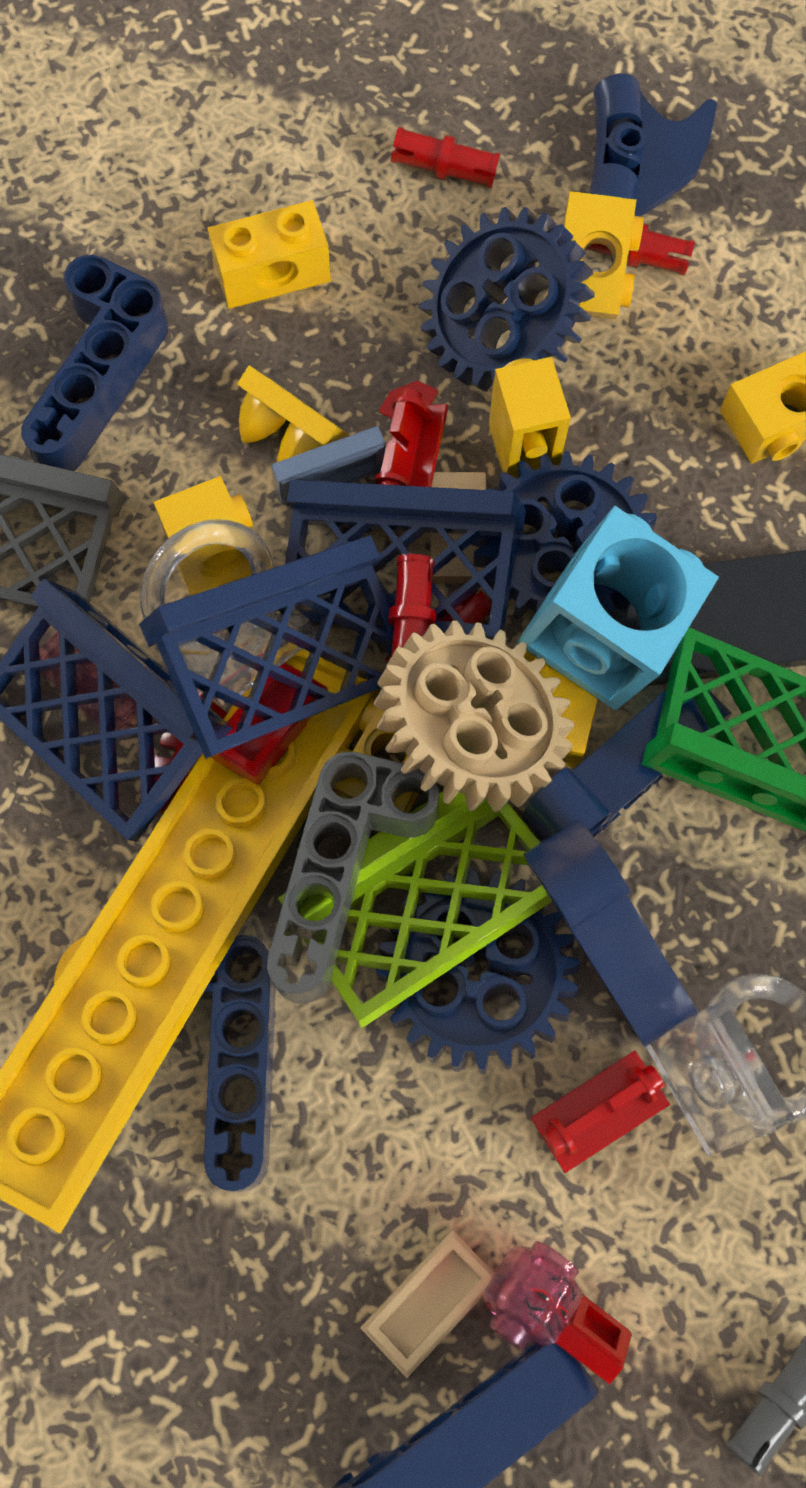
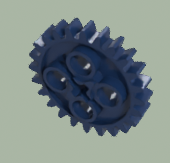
(475, 272)
(541, 550)
(464, 1024)

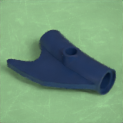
(640, 150)

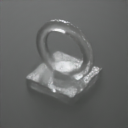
(250, 637)
(718, 1071)

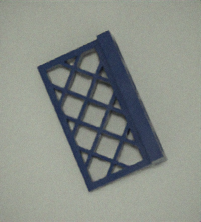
(416, 512)
(251, 601)
(137, 676)

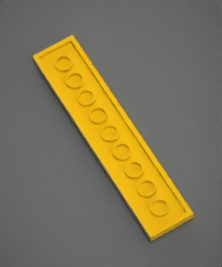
(150, 961)

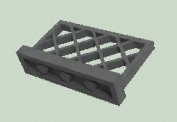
(73, 496)

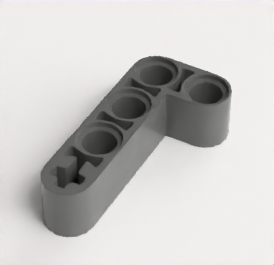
(339, 876)

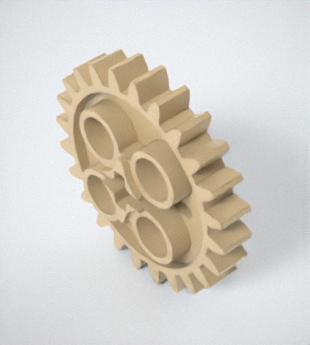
(476, 696)

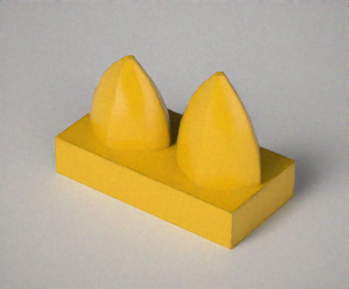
(270, 405)

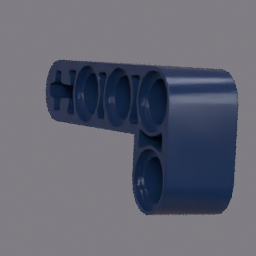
(56, 427)
(609, 776)
(610, 930)
(230, 1063)
(486, 1426)

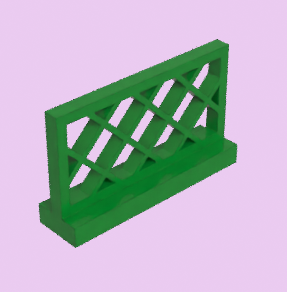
(720, 763)

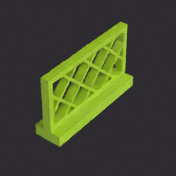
(388, 864)

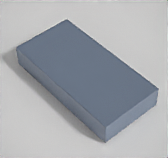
(334, 462)

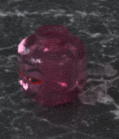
(532, 1295)

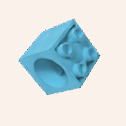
(586, 642)

